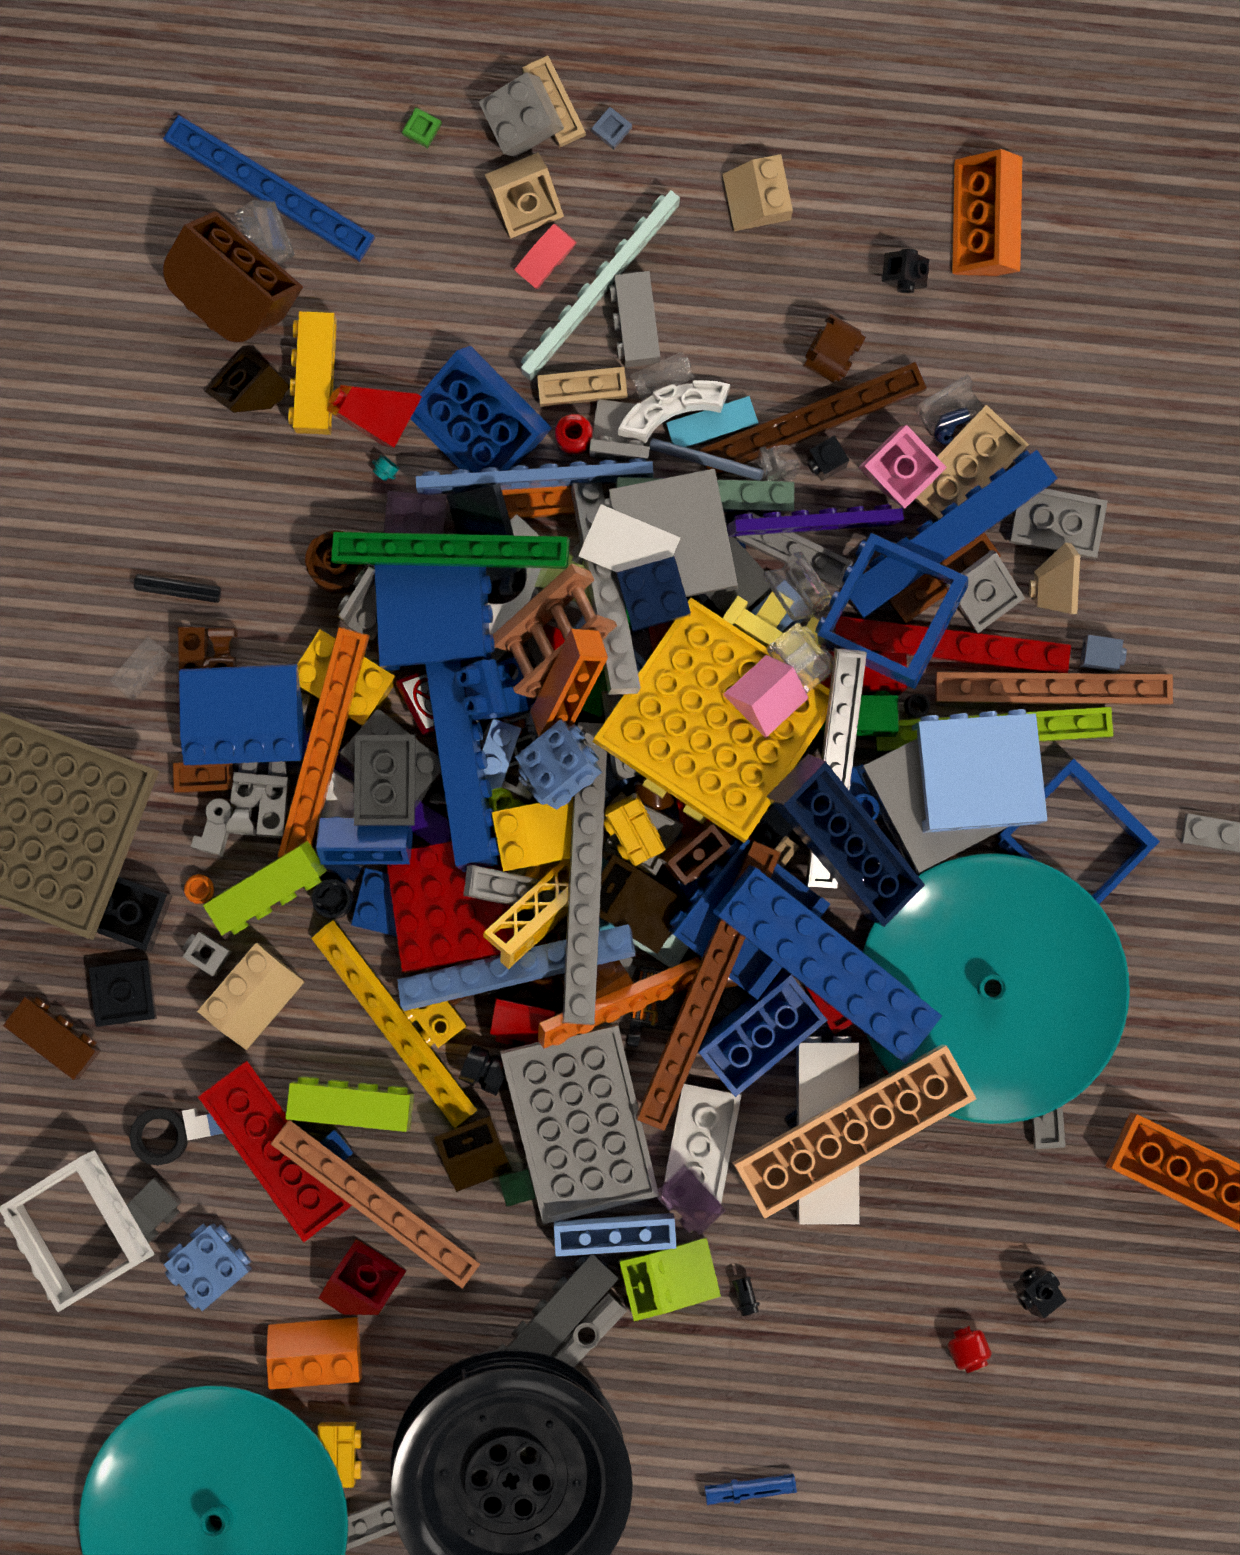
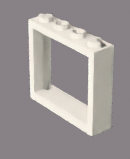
(113, 1210)

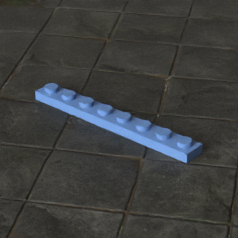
(523, 478)
(491, 974)

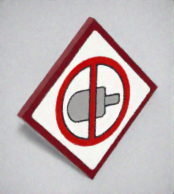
(417, 697)

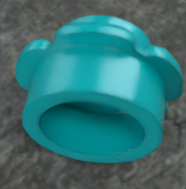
(385, 468)

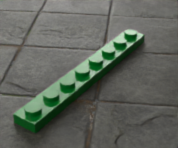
(450, 550)

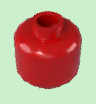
(573, 424)
(969, 1349)

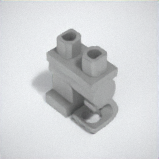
(263, 791)

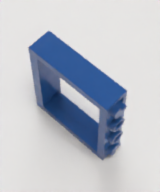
(911, 675)
(1111, 806)

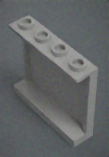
(694, 512)
(898, 788)

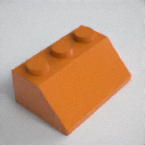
(313, 1353)

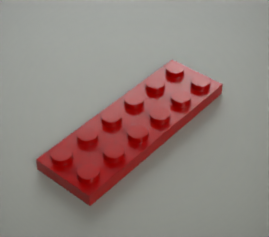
(250, 1122)

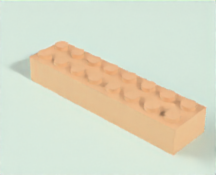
(854, 1130)

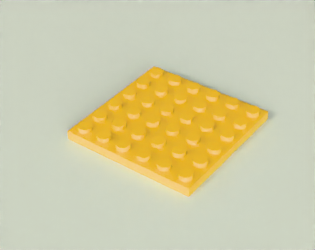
(694, 738)

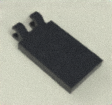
(485, 513)

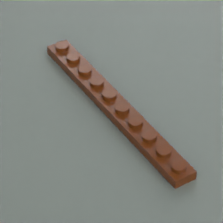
(698, 1007)

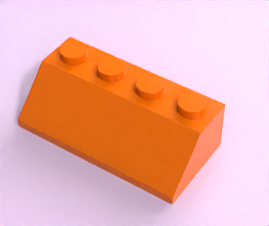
(987, 214)

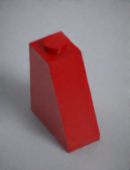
(374, 412)

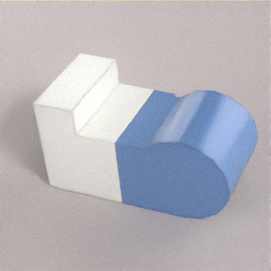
(199, 1126)

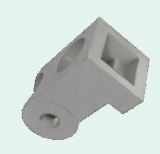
(215, 833)

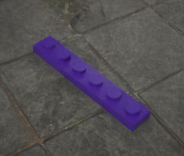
(803, 522)

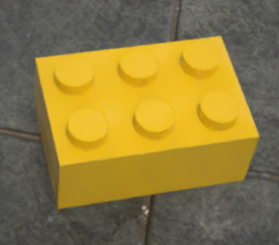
(372, 684)

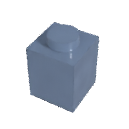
(1102, 653)

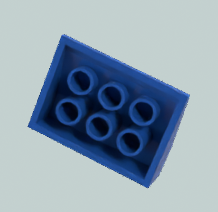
(477, 415)
(241, 715)

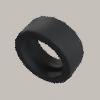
(136, 1136)

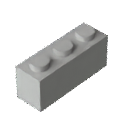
(635, 319)

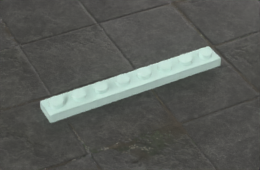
(591, 294)

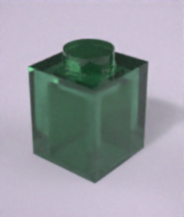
(517, 1187)

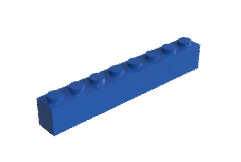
(955, 529)
(462, 769)

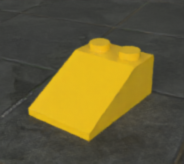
(533, 834)

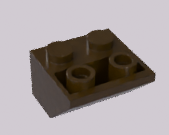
(473, 1153)

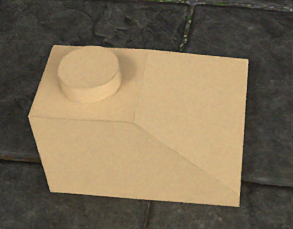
(1057, 581)

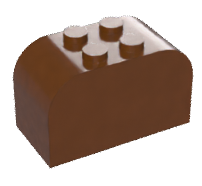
(227, 279)

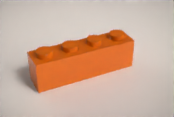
(569, 680)

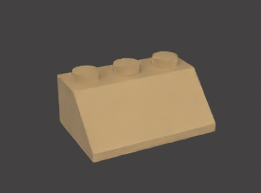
(251, 996)

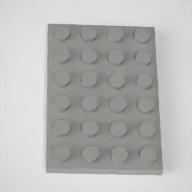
(580, 1124)

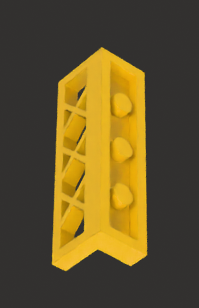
(539, 926)

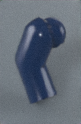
(947, 423)

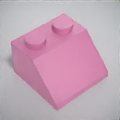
(902, 466)

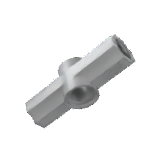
(599, 1319)

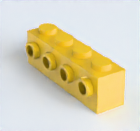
(314, 372)

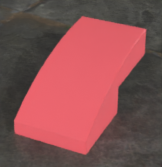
(545, 256)

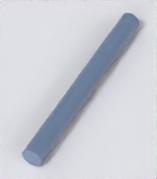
(706, 459)

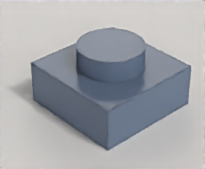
(611, 128)

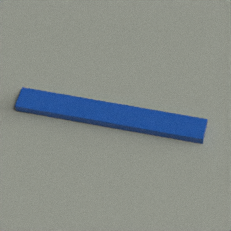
(269, 187)

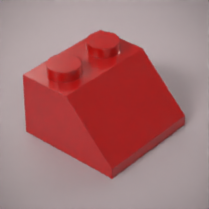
(517, 1022)

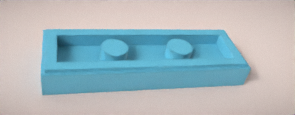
(712, 425)

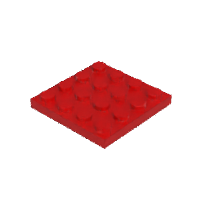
(434, 917)

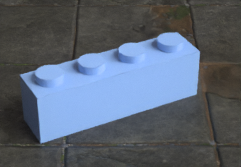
(614, 1234)

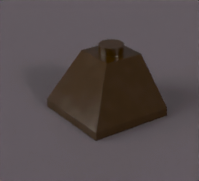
(247, 385)

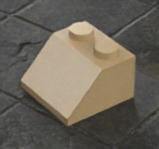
(758, 193)
(524, 195)

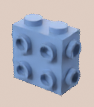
(558, 764)
(206, 1265)

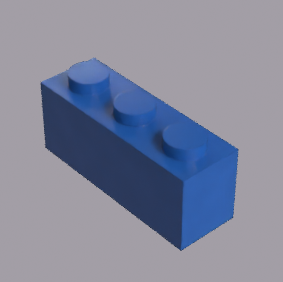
(347, 844)

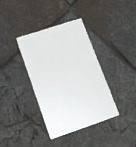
(625, 542)

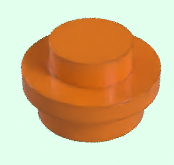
(199, 889)

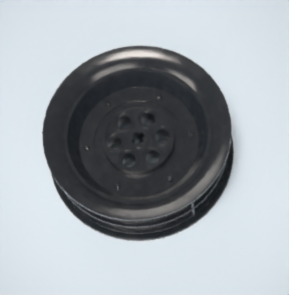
(519, 1403)

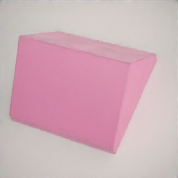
(767, 694)

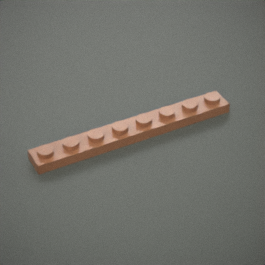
(1053, 688)
(375, 1203)

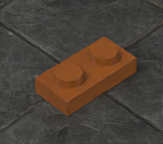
(202, 777)

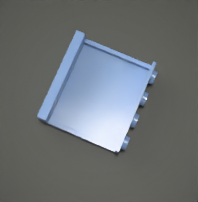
(981, 771)

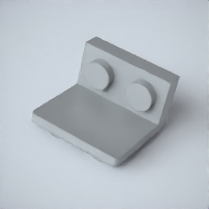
(606, 441)
(360, 609)

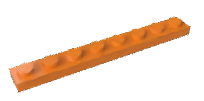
(324, 739)

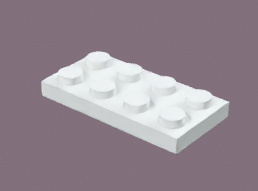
(704, 1135)

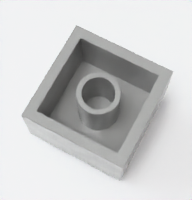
(521, 114)

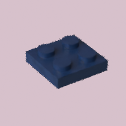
(653, 593)

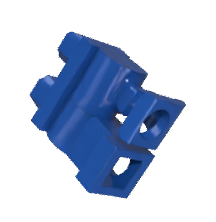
(491, 690)

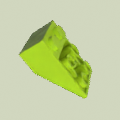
(669, 1279)

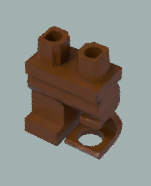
(194, 643)

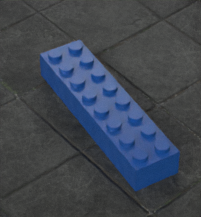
(827, 963)

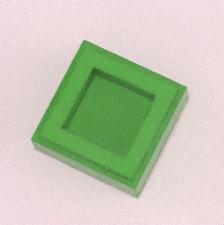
(421, 127)

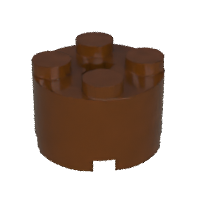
(832, 349)
(330, 579)

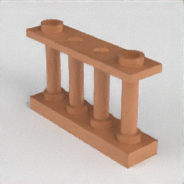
(540, 610)

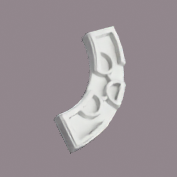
(672, 401)

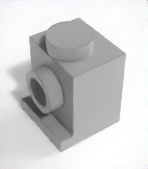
(218, 956)

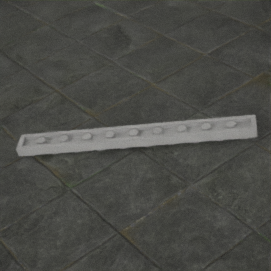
(584, 892)

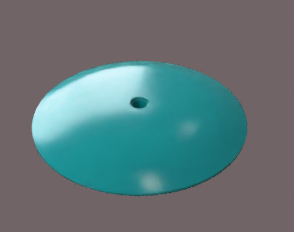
(1057, 973)
(210, 1456)

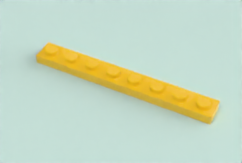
(394, 1024)

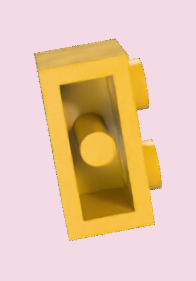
(439, 1022)

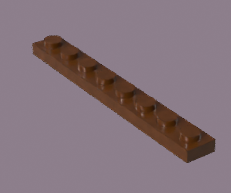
(820, 415)

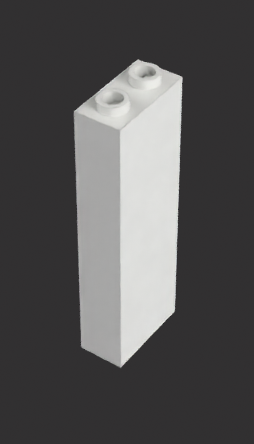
(823, 1078)

